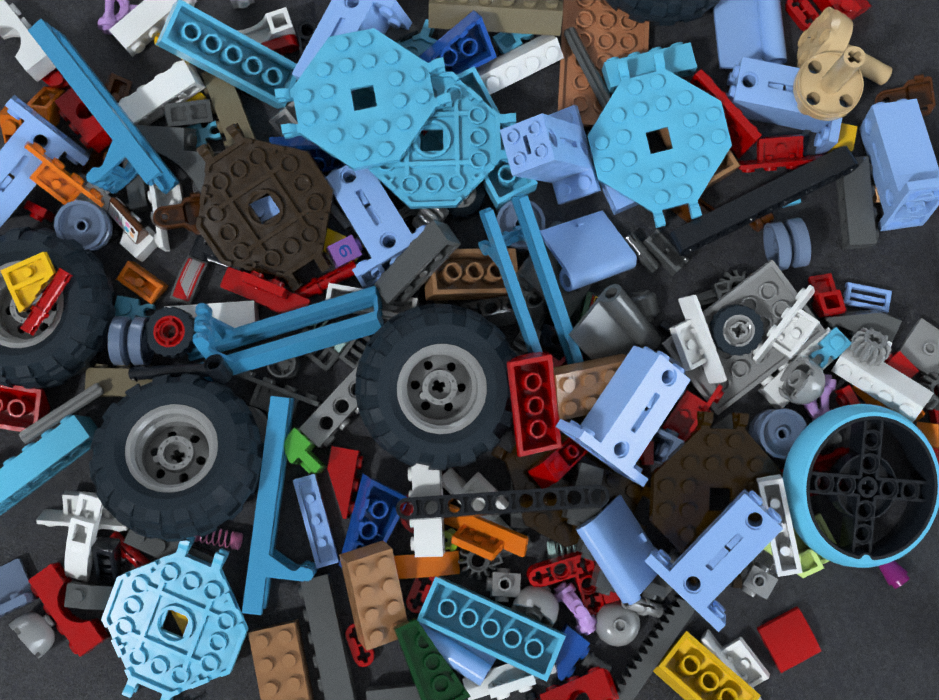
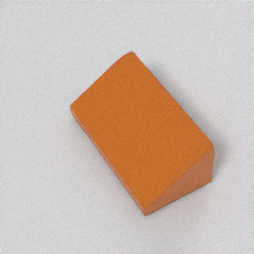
(142, 282)

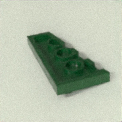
(426, 665)

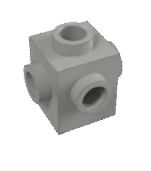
(764, 581)
(512, 585)

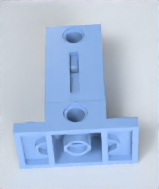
(349, 17)
(766, 95)
(554, 152)
(19, 163)
(901, 163)
(373, 220)
(630, 411)
(718, 555)

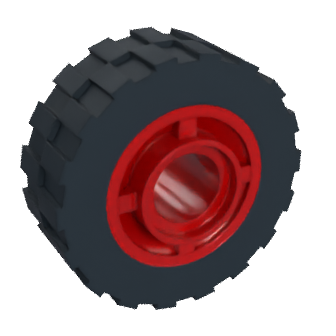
(158, 332)

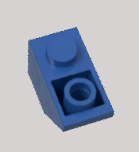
(573, 648)

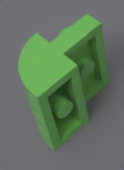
(299, 451)

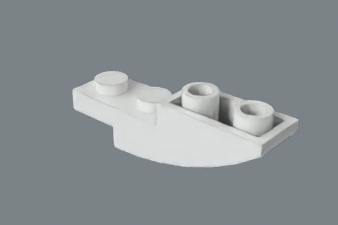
(82, 536)

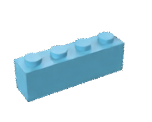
(678, 60)

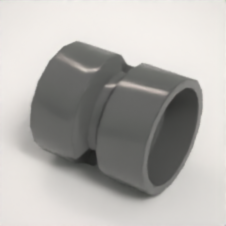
(285, 369)

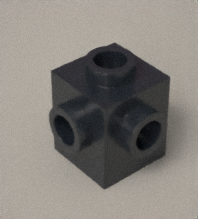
(549, 336)

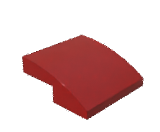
(789, 639)

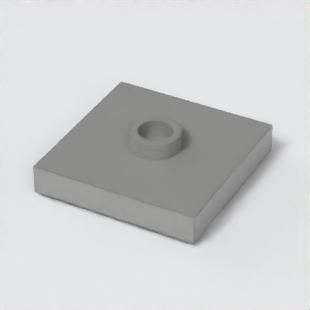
(922, 347)

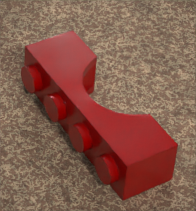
(51, 588)

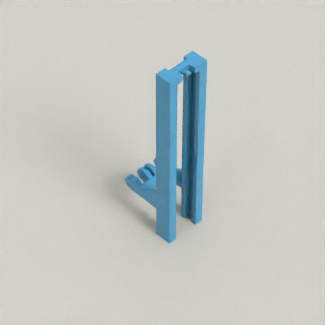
(125, 136)
(496, 248)
(216, 336)
(264, 559)

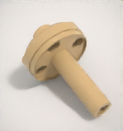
(832, 34)
(835, 80)

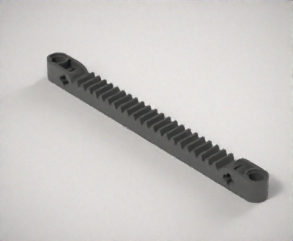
(655, 649)

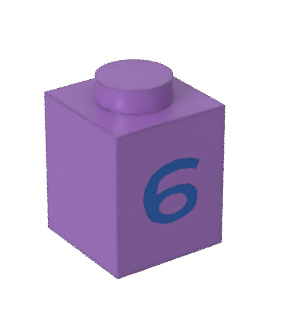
(344, 251)

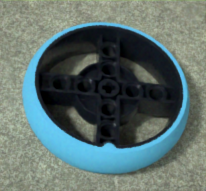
(919, 490)

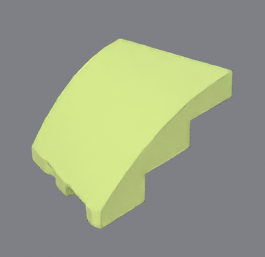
(810, 560)

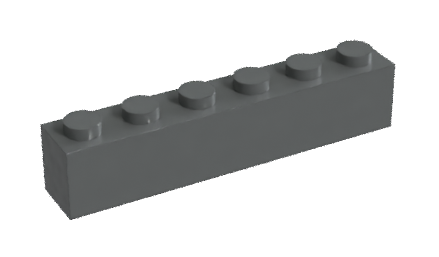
(328, 638)

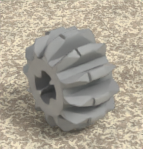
(426, 216)
(870, 346)

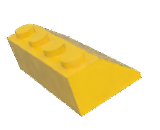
(699, 674)

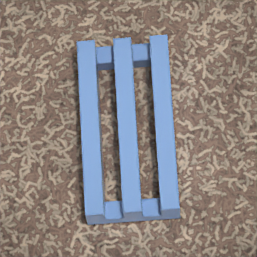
(848, 294)

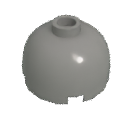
(802, 381)
(537, 604)
(617, 625)
(34, 632)

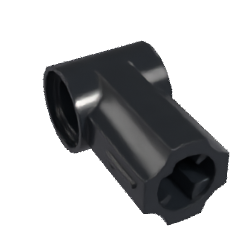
(202, 251)

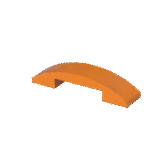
(418, 567)

